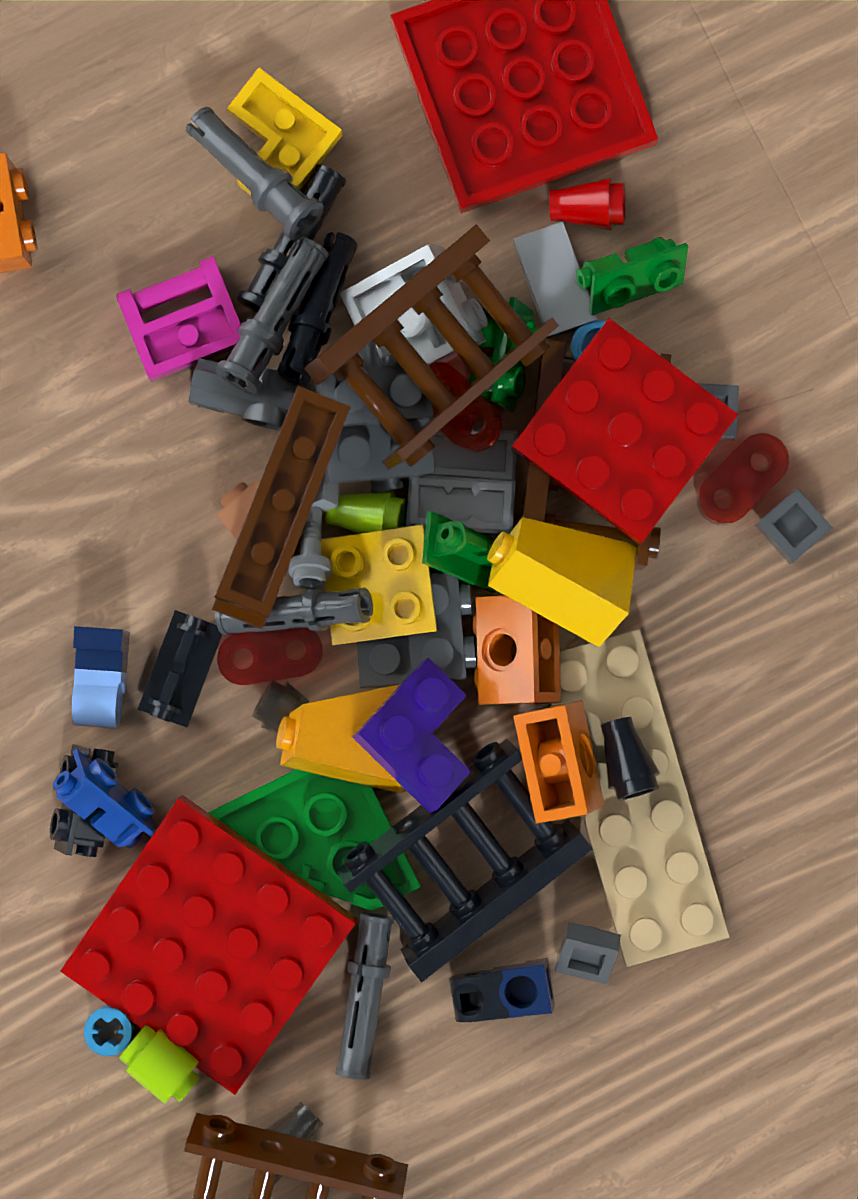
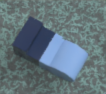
(99, 676)

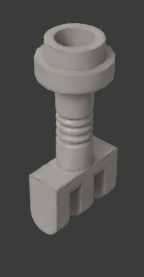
(309, 567)

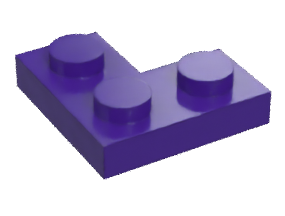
(403, 736)

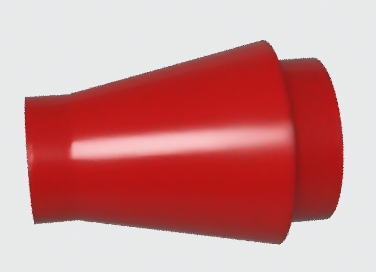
(590, 204)

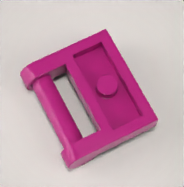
(187, 334)

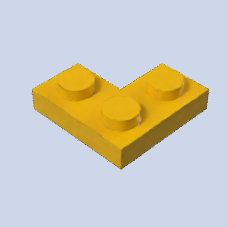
(293, 130)

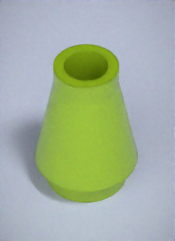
(368, 512)

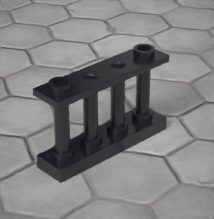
(470, 911)

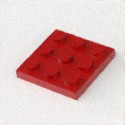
(624, 431)

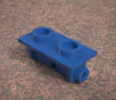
(96, 785)

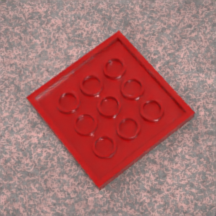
(521, 91)
(209, 943)

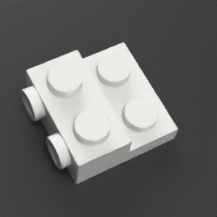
(418, 330)

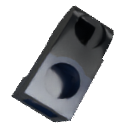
(503, 992)

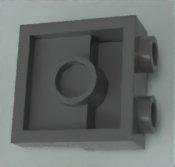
(364, 439)
(393, 659)

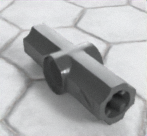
(262, 409)

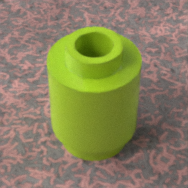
(160, 1065)

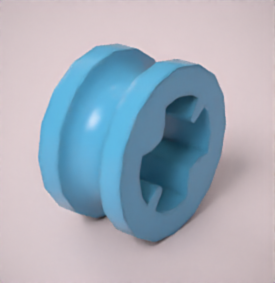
(111, 1046)

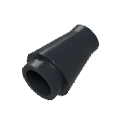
(628, 762)

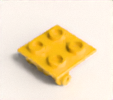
(392, 572)

